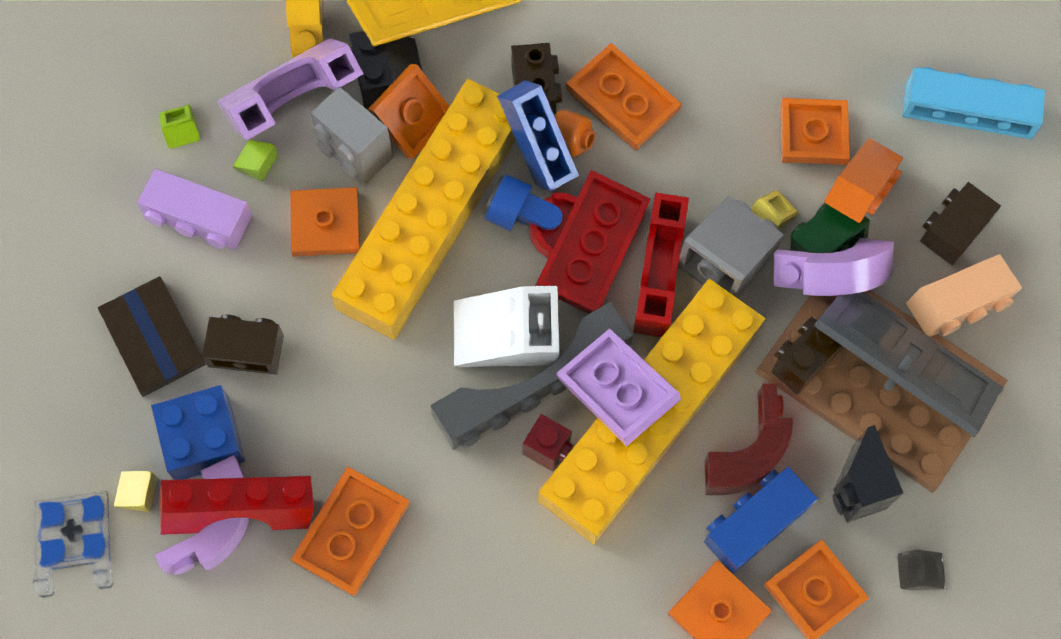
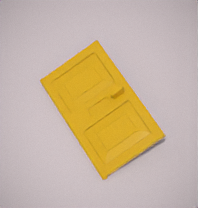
(398, 19)

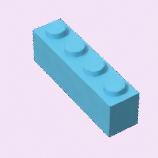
(974, 102)

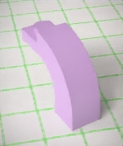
(836, 273)
(214, 541)

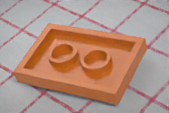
(623, 96)
(350, 531)

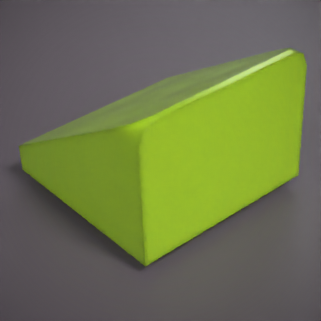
(179, 126)
(256, 159)

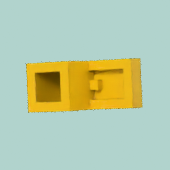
(304, 24)

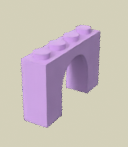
(323, 65)

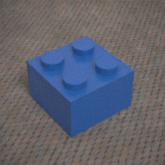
(196, 432)

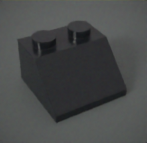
(381, 63)
(866, 480)

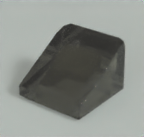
(921, 570)

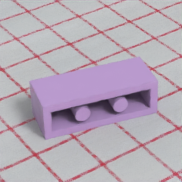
(194, 210)

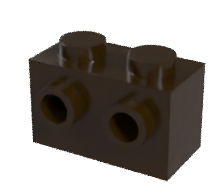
(537, 66)
(959, 223)
(243, 344)
(805, 358)

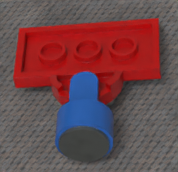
(578, 235)

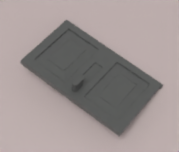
(911, 359)

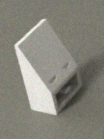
(507, 328)

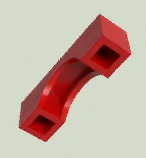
(660, 265)
(196, 503)

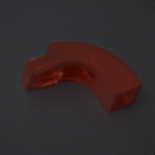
(743, 469)

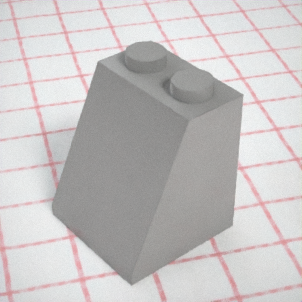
(729, 246)

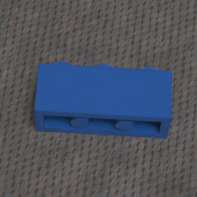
(538, 135)
(759, 518)

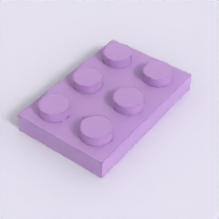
(618, 387)

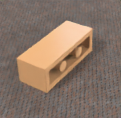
(964, 296)

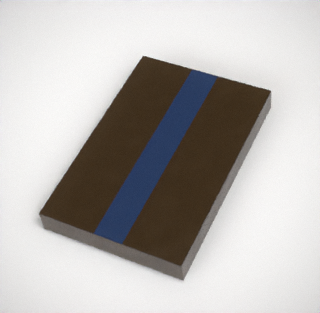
(151, 336)

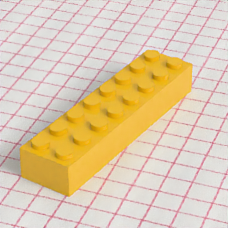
(426, 212)
(694, 359)

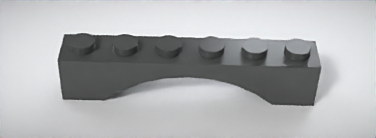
(472, 411)

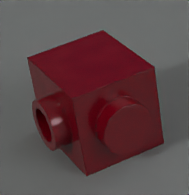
(547, 442)

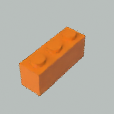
(865, 181)

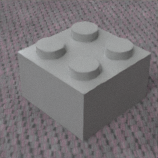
(351, 135)

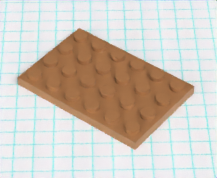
(853, 398)

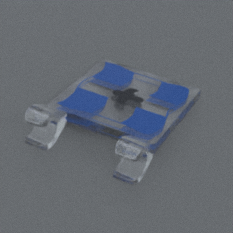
(72, 534)

